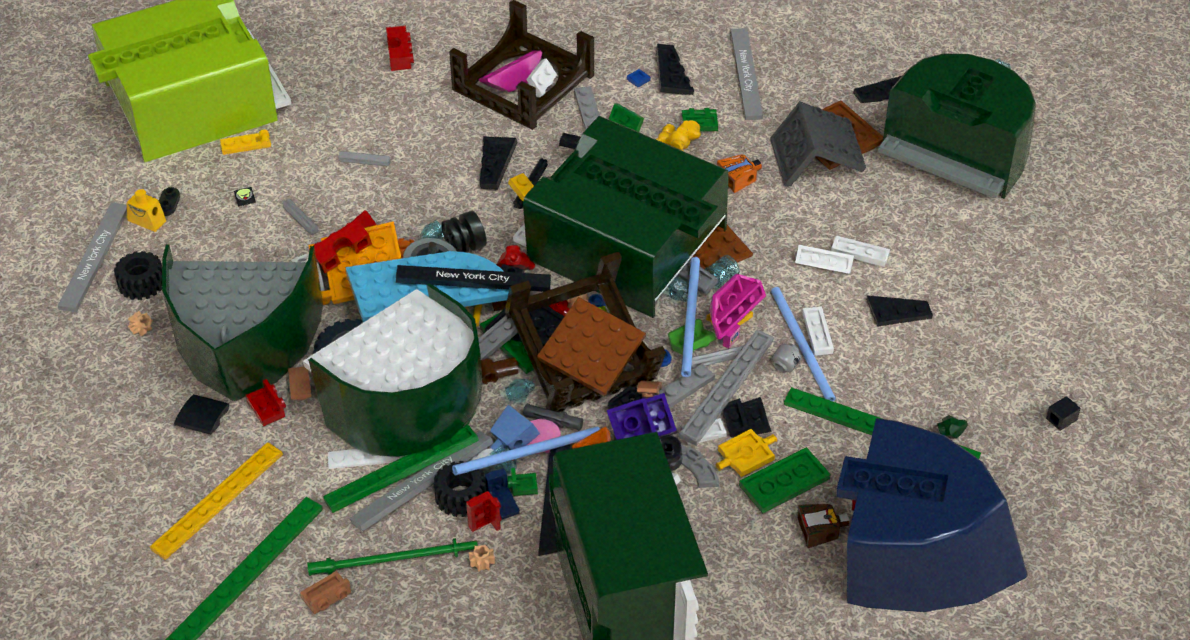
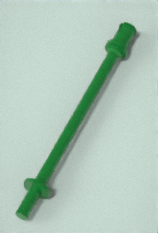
(330, 565)

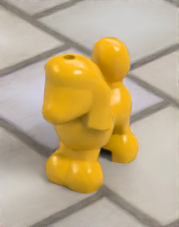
(682, 136)

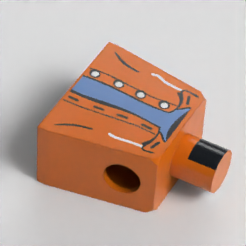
(741, 171)

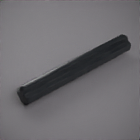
(534, 178)

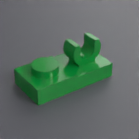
(626, 117)

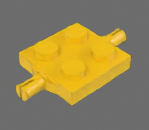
(746, 452)

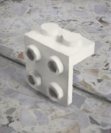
(541, 77)

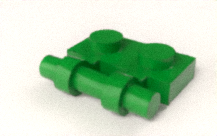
(704, 117)

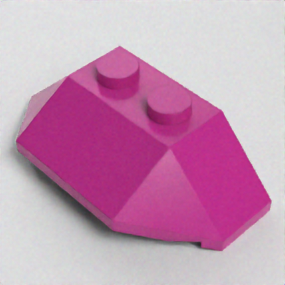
(510, 75)
(734, 302)

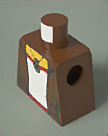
(820, 523)

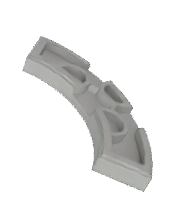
(700, 468)

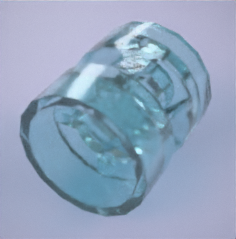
(723, 269)

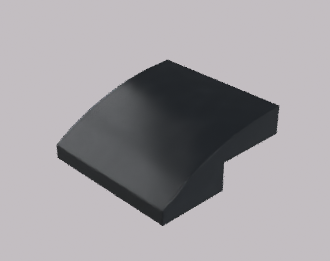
(201, 414)
(746, 416)

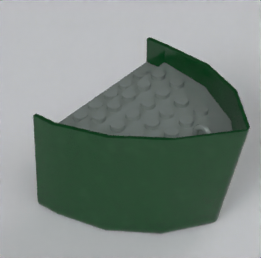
(241, 318)

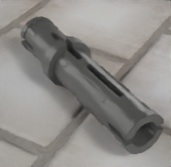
(561, 419)

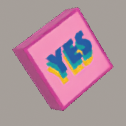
(731, 336)

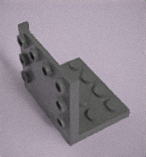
(813, 133)

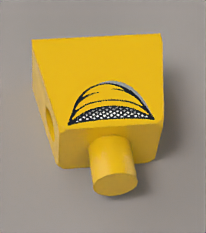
(145, 211)

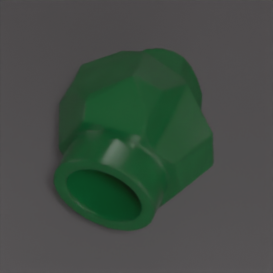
(952, 427)

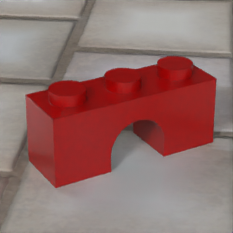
(399, 48)
(351, 236)

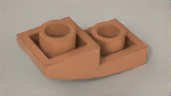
(299, 383)
(649, 388)

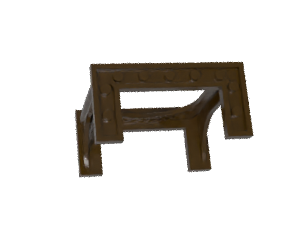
(515, 36)
(560, 393)

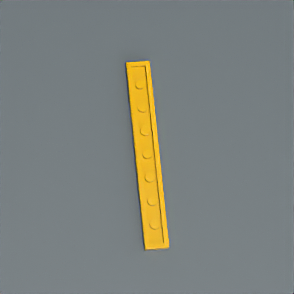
(215, 501)

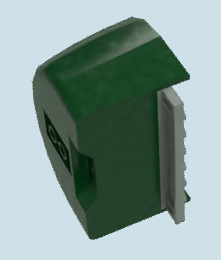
(962, 121)

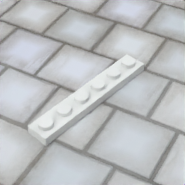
(356, 457)

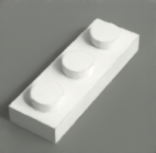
(861, 251)
(824, 259)
(818, 331)

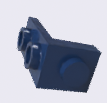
(498, 487)

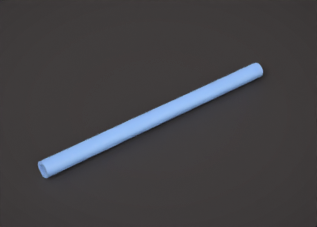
(690, 317)
(803, 345)
(522, 451)

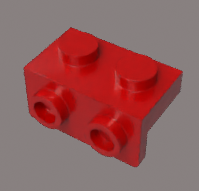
(267, 404)
(482, 511)

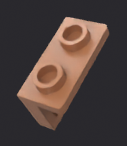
(326, 592)

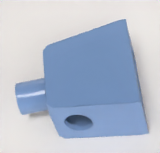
(513, 430)

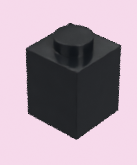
(1063, 413)

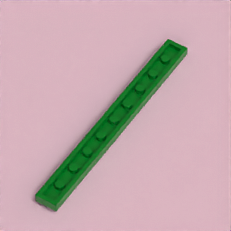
(838, 413)
(247, 571)

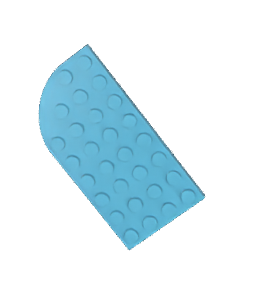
(376, 285)

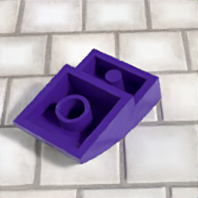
(642, 418)

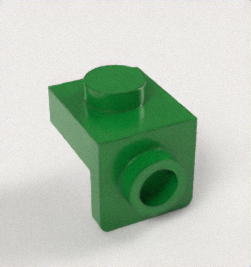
(522, 483)

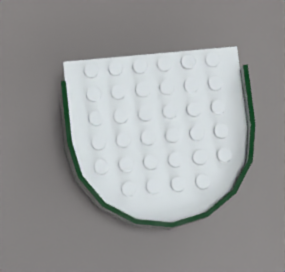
(402, 376)

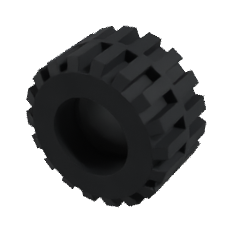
(139, 275)
(454, 500)

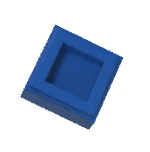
(638, 78)

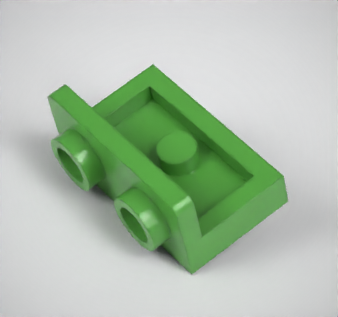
(701, 337)

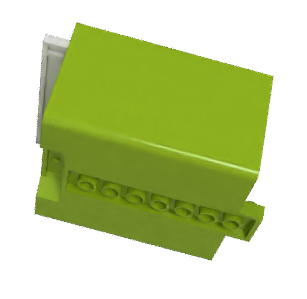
(186, 74)

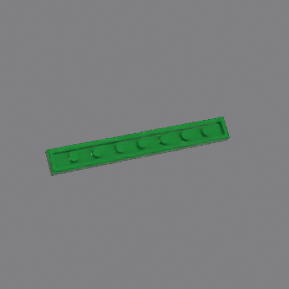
(398, 470)

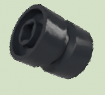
(672, 450)

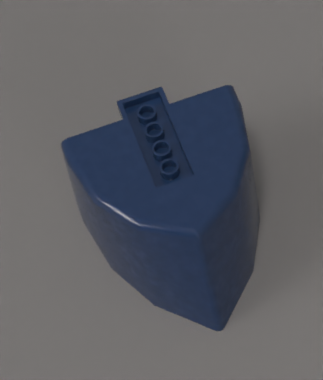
(925, 524)

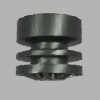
(464, 232)

